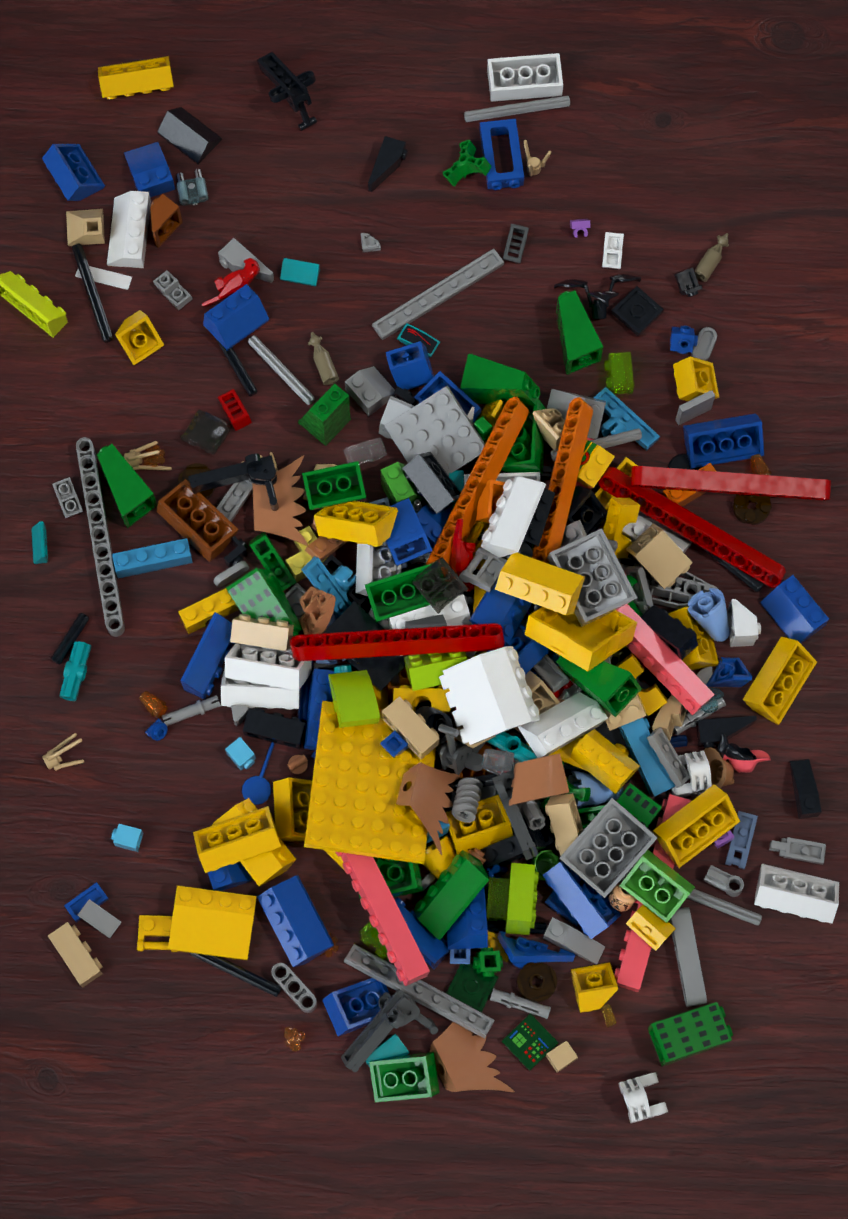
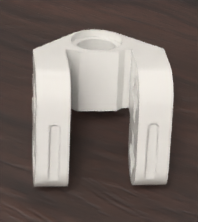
(698, 772)
(637, 1100)

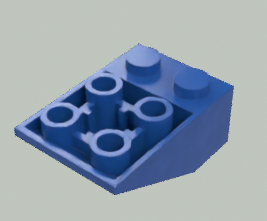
(407, 536)

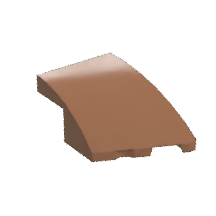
(318, 610)
(538, 779)

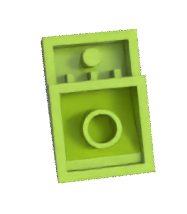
(354, 698)

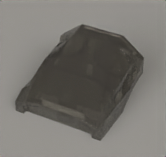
(206, 432)
(439, 584)

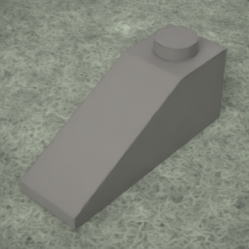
(233, 257)
(573, 941)

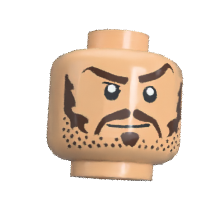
(620, 898)

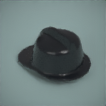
(434, 718)

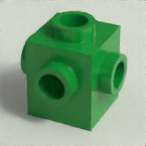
(494, 959)

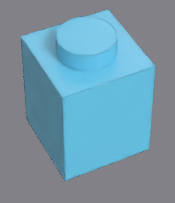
(241, 754)
(127, 837)

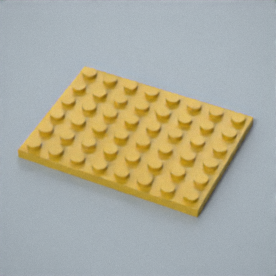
(358, 792)

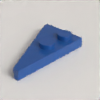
(531, 951)

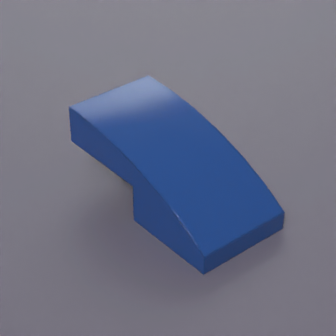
(394, 744)

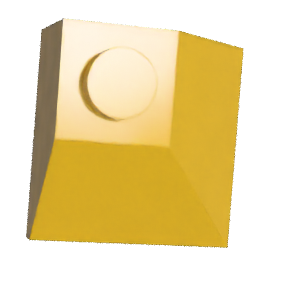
(138, 337)
(593, 986)

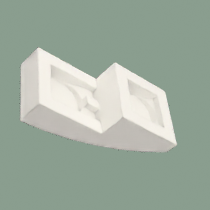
(612, 250)

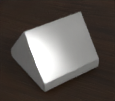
(239, 713)

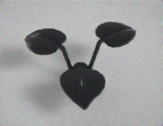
(600, 305)

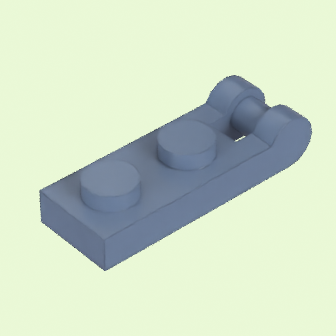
(743, 836)

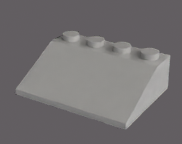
(605, 582)
(608, 847)

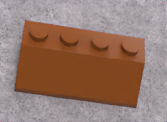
(197, 520)

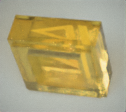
(608, 1015)

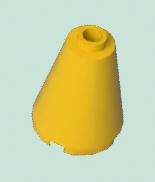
(435, 861)

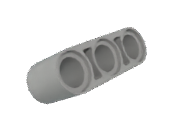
(289, 979)

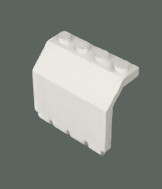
(489, 695)

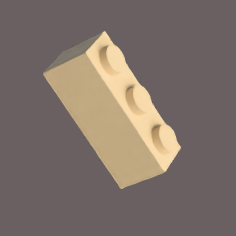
(261, 632)
(410, 727)
(564, 820)
(76, 954)

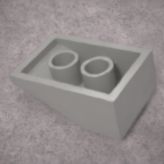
(560, 400)

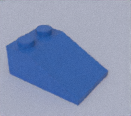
(150, 169)
(433, 523)
(354, 1005)

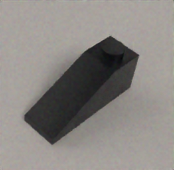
(387, 161)
(710, 730)
(805, 789)

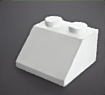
(742, 624)

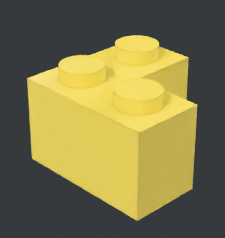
(300, 559)

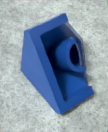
(730, 673)

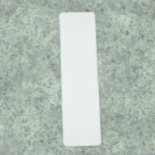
(108, 278)

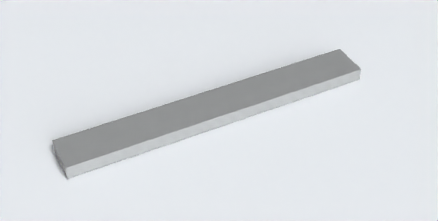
(438, 294)
(420, 992)

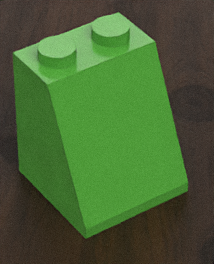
(397, 486)

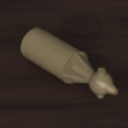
(711, 259)
(323, 361)

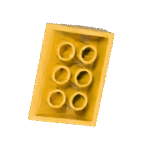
(212, 923)

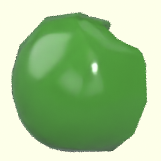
(544, 861)

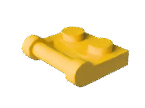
(153, 927)

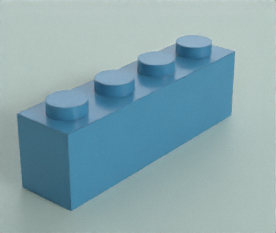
(152, 558)
(651, 770)

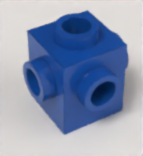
(683, 339)

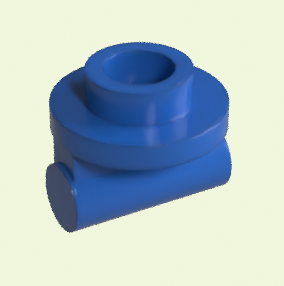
(157, 730)
(497, 870)

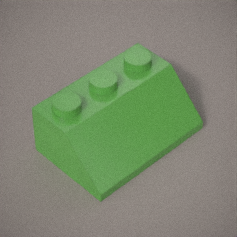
(657, 886)

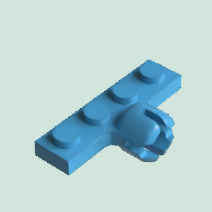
(624, 419)
(336, 583)

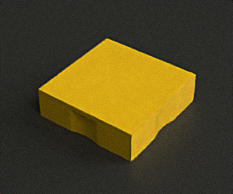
(581, 645)

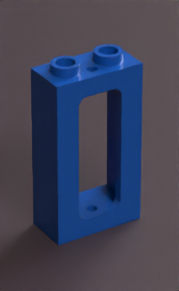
(501, 180)

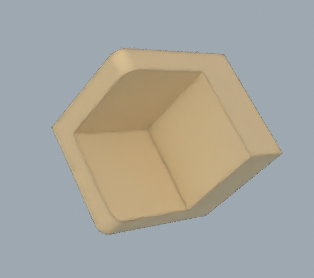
(561, 1056)

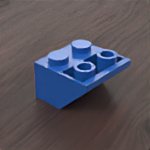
(410, 365)

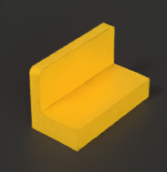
(650, 927)

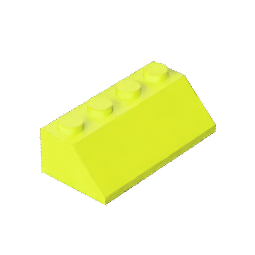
(31, 303)

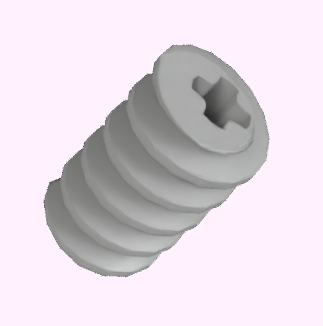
(467, 799)

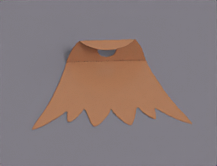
(280, 521)
(428, 796)
(462, 1062)

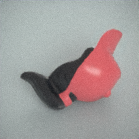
(740, 758)

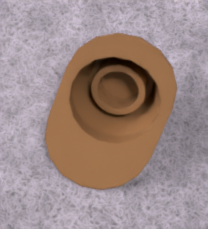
(721, 770)

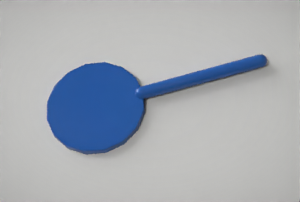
(257, 787)

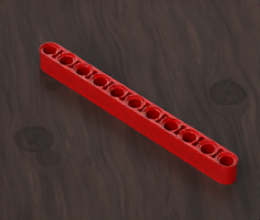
(730, 483)
(694, 528)
(397, 642)

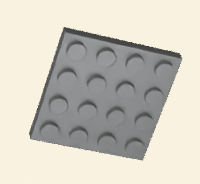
(439, 428)

